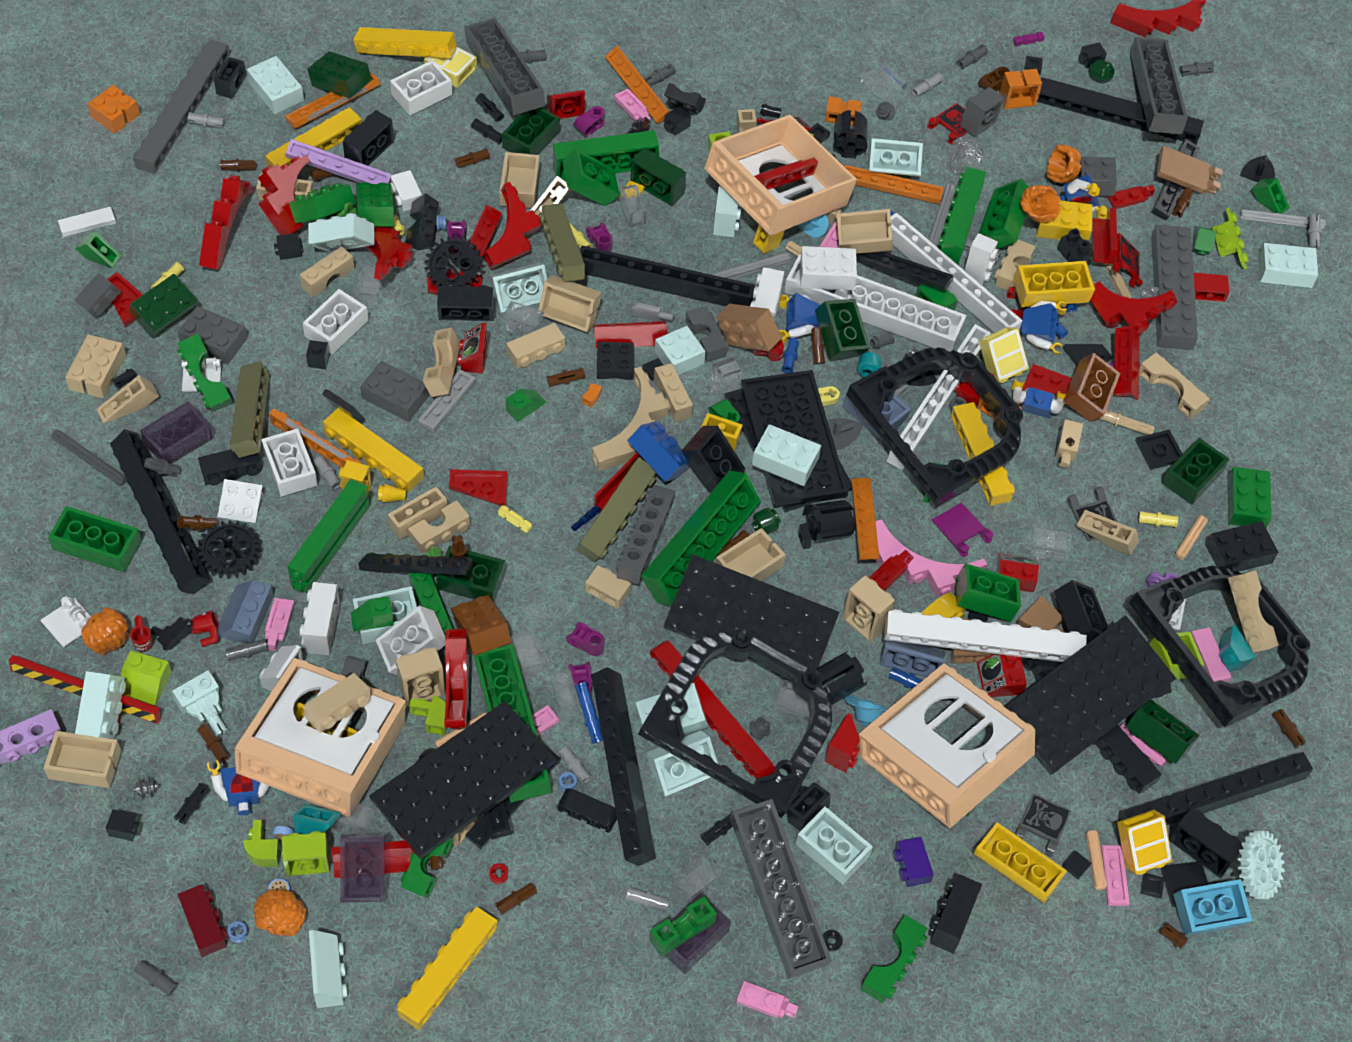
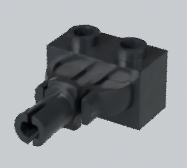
(807, 805)

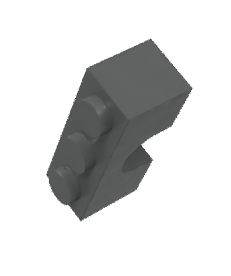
(703, 322)

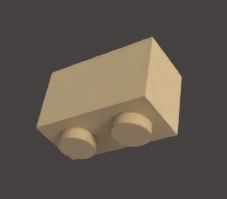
(607, 587)

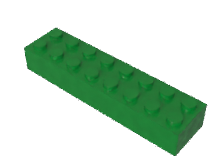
(702, 534)
(503, 682)

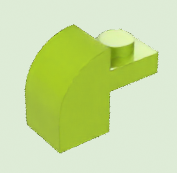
(433, 711)
(259, 850)

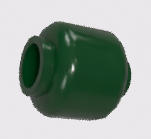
(1101, 71)
(767, 520)

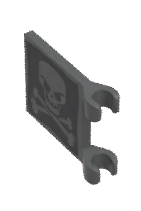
(1099, 507)
(1044, 820)

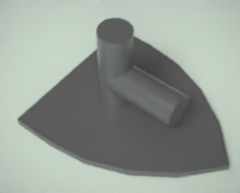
(844, 431)

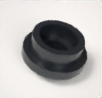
(836, 936)

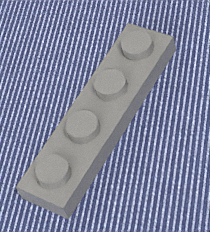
(444, 404)

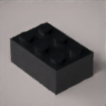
(369, 139)
(465, 303)
(711, 456)
(1242, 547)
(1081, 609)
(1206, 842)
(954, 913)

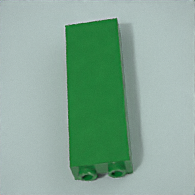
(328, 536)

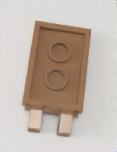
(1188, 171)

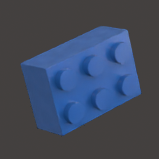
(659, 450)

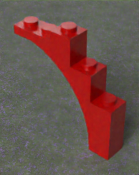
(1145, 21)
(223, 215)

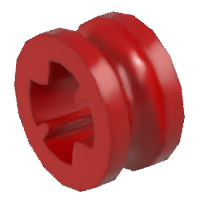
(498, 866)

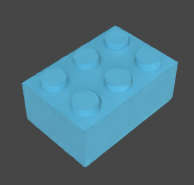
(1212, 907)

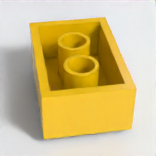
(1071, 216)

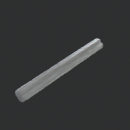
(942, 214)
(1278, 218)
(754, 266)

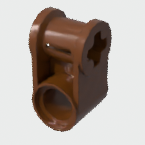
(993, 79)

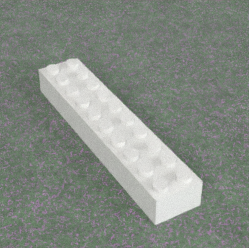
(891, 310)

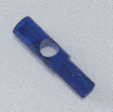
(586, 518)

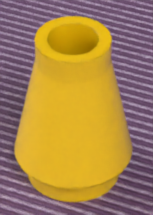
(389, 493)

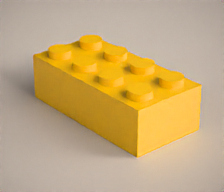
(1053, 283)

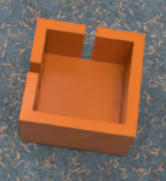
(1020, 88)
(109, 108)

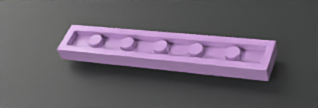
(336, 164)

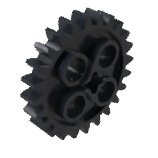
(466, 253)
(241, 538)

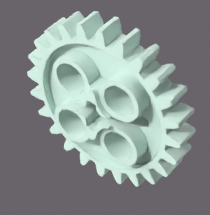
(1261, 864)

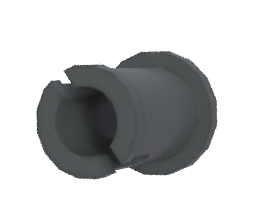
(878, 341)

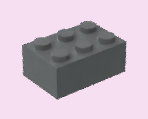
(219, 335)
(394, 391)

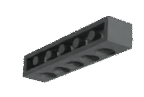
(645, 534)

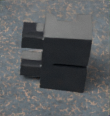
(1075, 248)

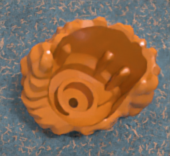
(1064, 164)
(1041, 203)
(105, 631)
(279, 912)

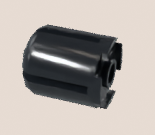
(856, 135)
(830, 520)
(844, 685)

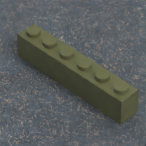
(562, 242)
(249, 409)
(616, 509)

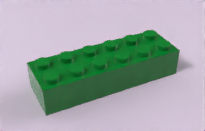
(611, 150)
(962, 214)

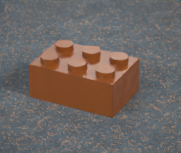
(1092, 387)
(483, 623)

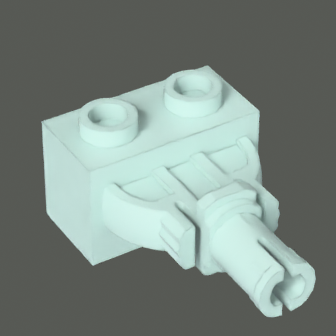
(199, 698)

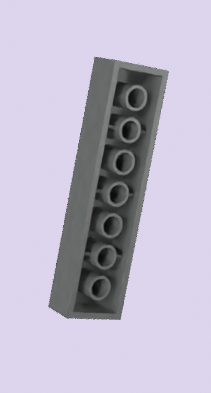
(504, 66)
(1158, 85)
(1174, 272)
(780, 889)

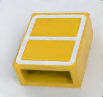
(1145, 842)

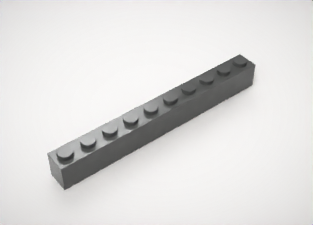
(184, 100)

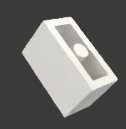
(405, 189)

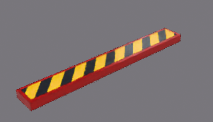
(75, 686)

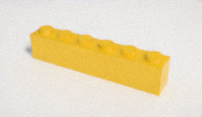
(405, 42)
(322, 136)
(976, 441)
(373, 450)
(447, 968)

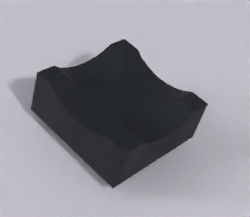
(691, 101)
(615, 360)

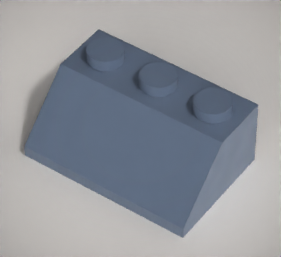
(894, 411)
(245, 611)
(911, 658)

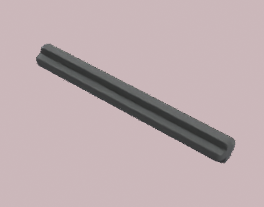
(88, 457)

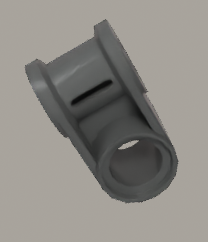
(354, 665)

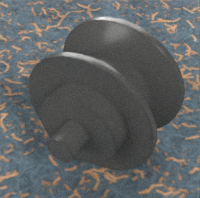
(885, 110)
(759, 728)
(146, 787)

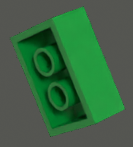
(590, 177)
(322, 202)
(375, 203)
(1249, 496)
(988, 592)

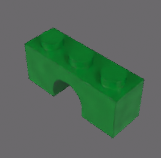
(416, 877)
(672, 934)

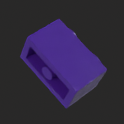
(913, 862)

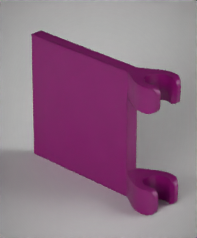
(960, 525)

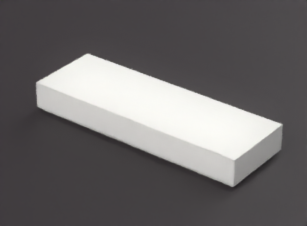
(86, 221)

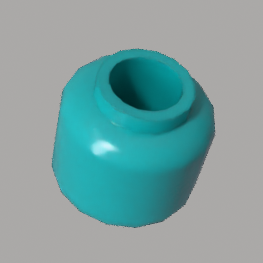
(868, 363)

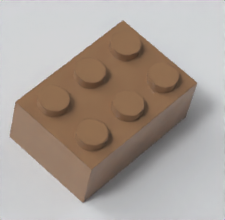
(748, 327)

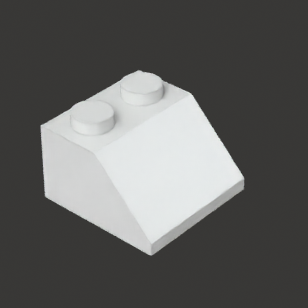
(278, 664)

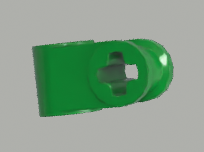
(724, 410)

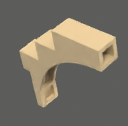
(651, 408)

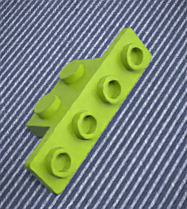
(1228, 238)

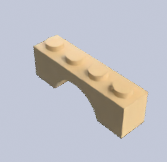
(446, 348)
(1158, 370)
(1246, 591)

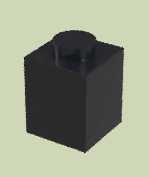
(1091, 53)
(677, 121)
(287, 246)
(317, 354)
(123, 825)

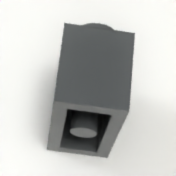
(97, 295)

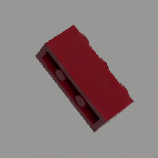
(203, 920)

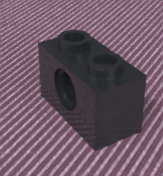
(230, 77)

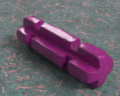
(1028, 38)

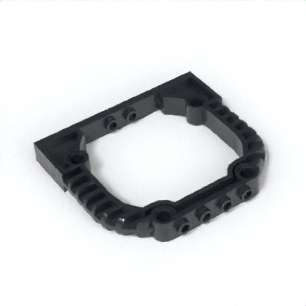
(939, 480)
(1227, 701)
(665, 728)

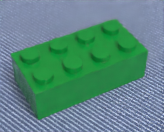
(1004, 214)
(95, 539)

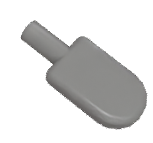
(650, 312)

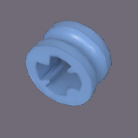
(441, 223)
(565, 776)
(239, 937)

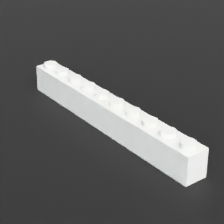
(964, 287)
(936, 399)
(982, 636)

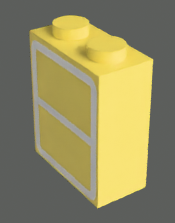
(457, 67)
(1004, 354)

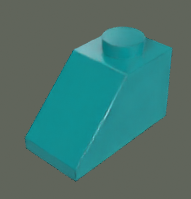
(1235, 650)
(313, 818)

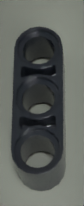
(587, 809)

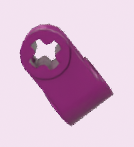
(590, 121)
(456, 228)
(600, 237)
(584, 637)
(581, 674)

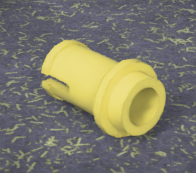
(397, 226)

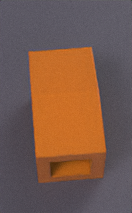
(592, 395)

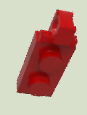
(1131, 196)
(891, 570)

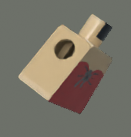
(1068, 442)

